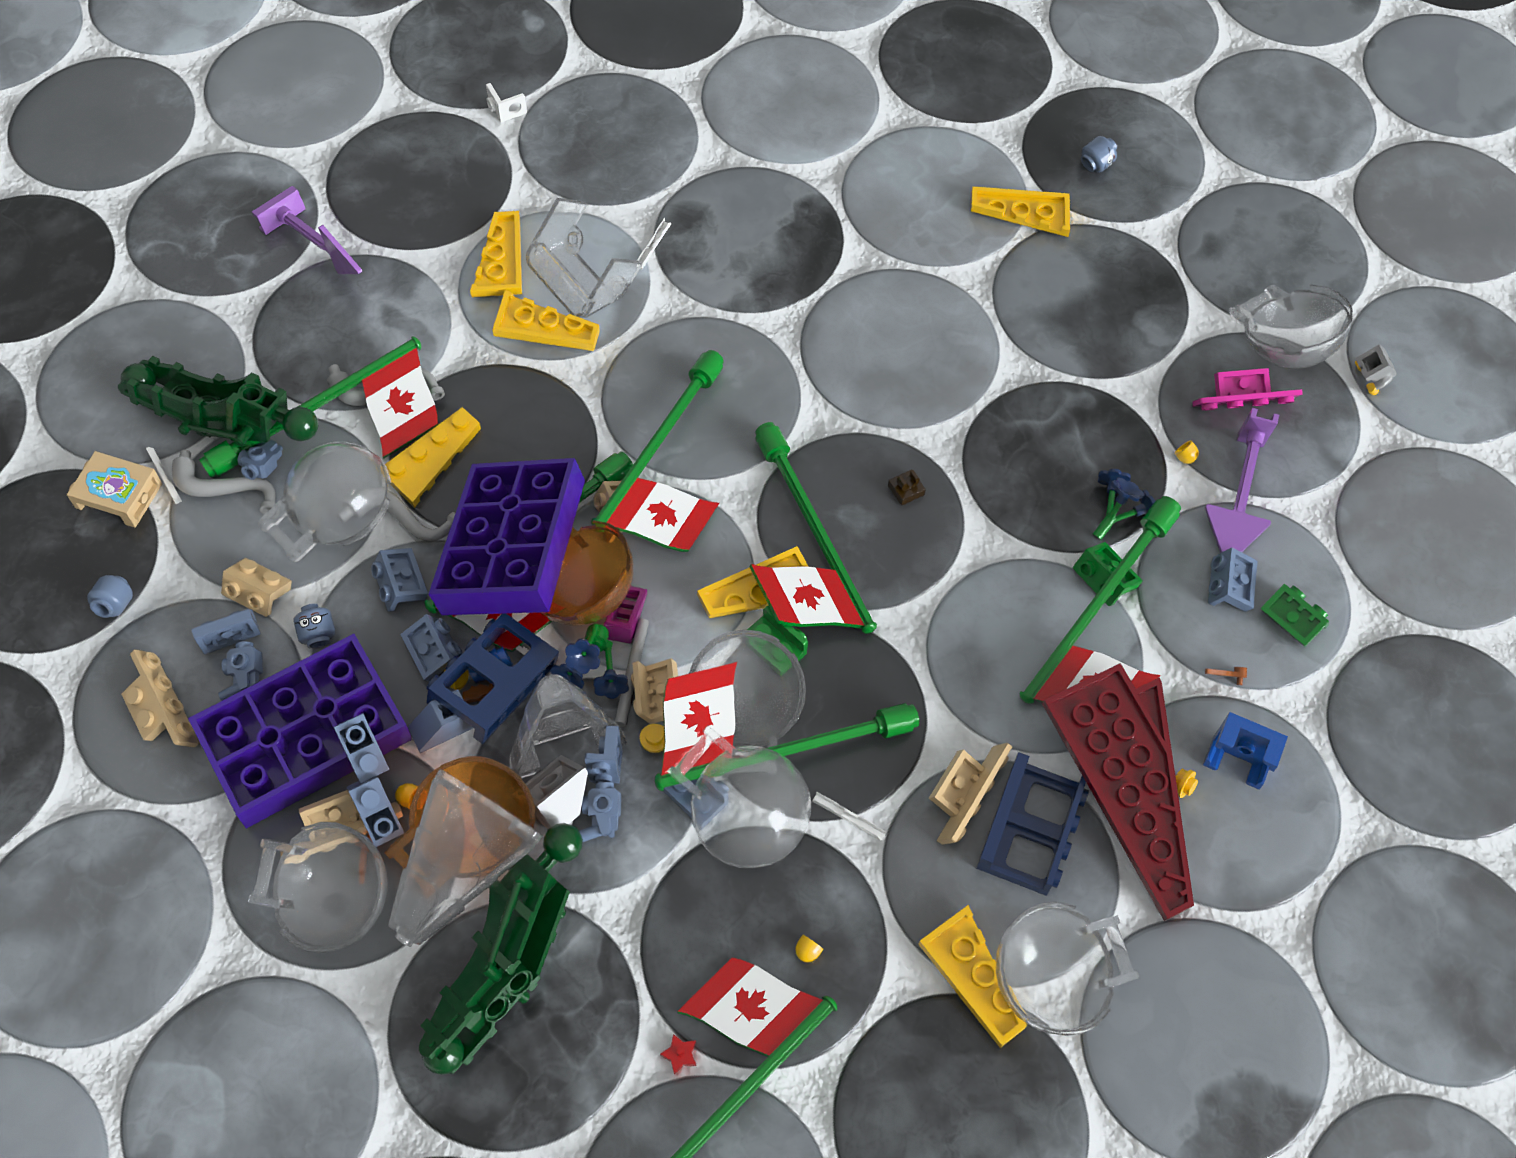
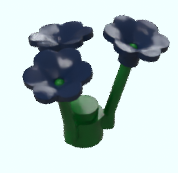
(584, 656)

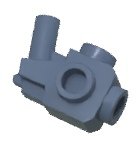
(260, 460)
(244, 665)
(604, 807)

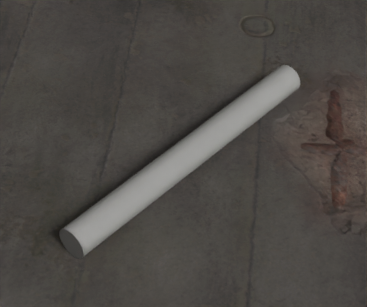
(635, 655)

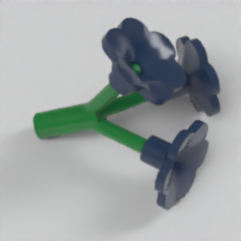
(1121, 484)

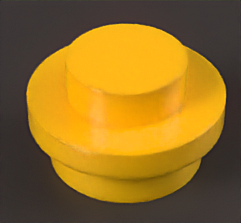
(652, 738)
(1186, 782)

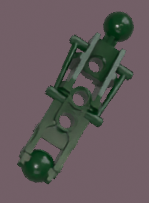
(215, 406)
(507, 957)

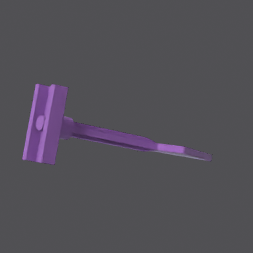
(283, 210)
(1234, 526)

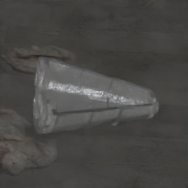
(554, 712)
(455, 857)

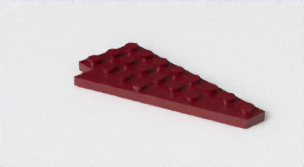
(1127, 761)

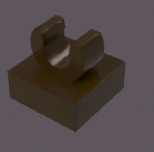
(906, 487)

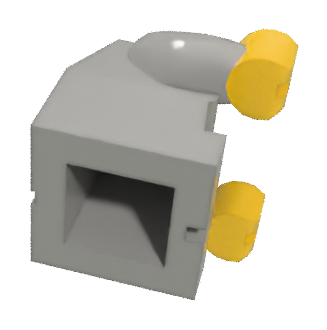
(1377, 367)

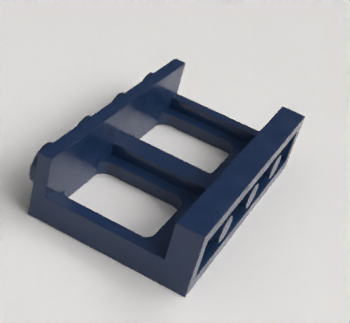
(510, 683)
(1014, 821)

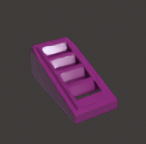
(621, 629)

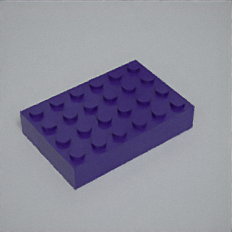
(508, 538)
(280, 735)

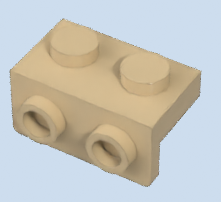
(254, 586)
(650, 686)

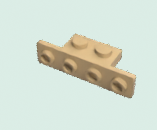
(156, 704)
(964, 787)
(338, 809)

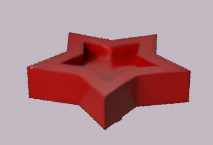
(679, 1054)

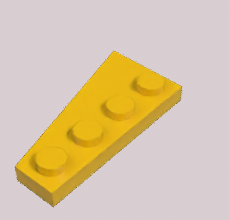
(1029, 208)
(501, 258)
(533, 323)
(421, 463)
(741, 591)
(967, 965)

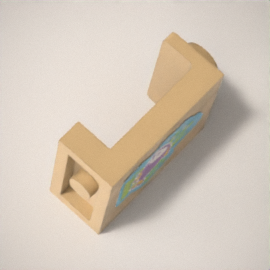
(115, 487)

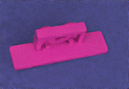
(1243, 387)

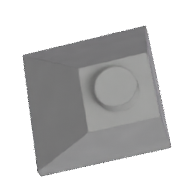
(558, 791)

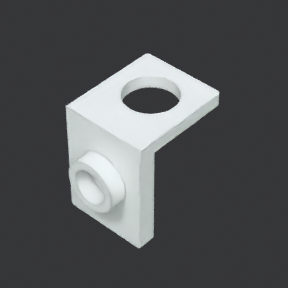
(501, 107)

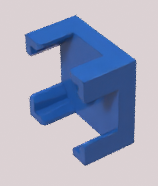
(1248, 742)

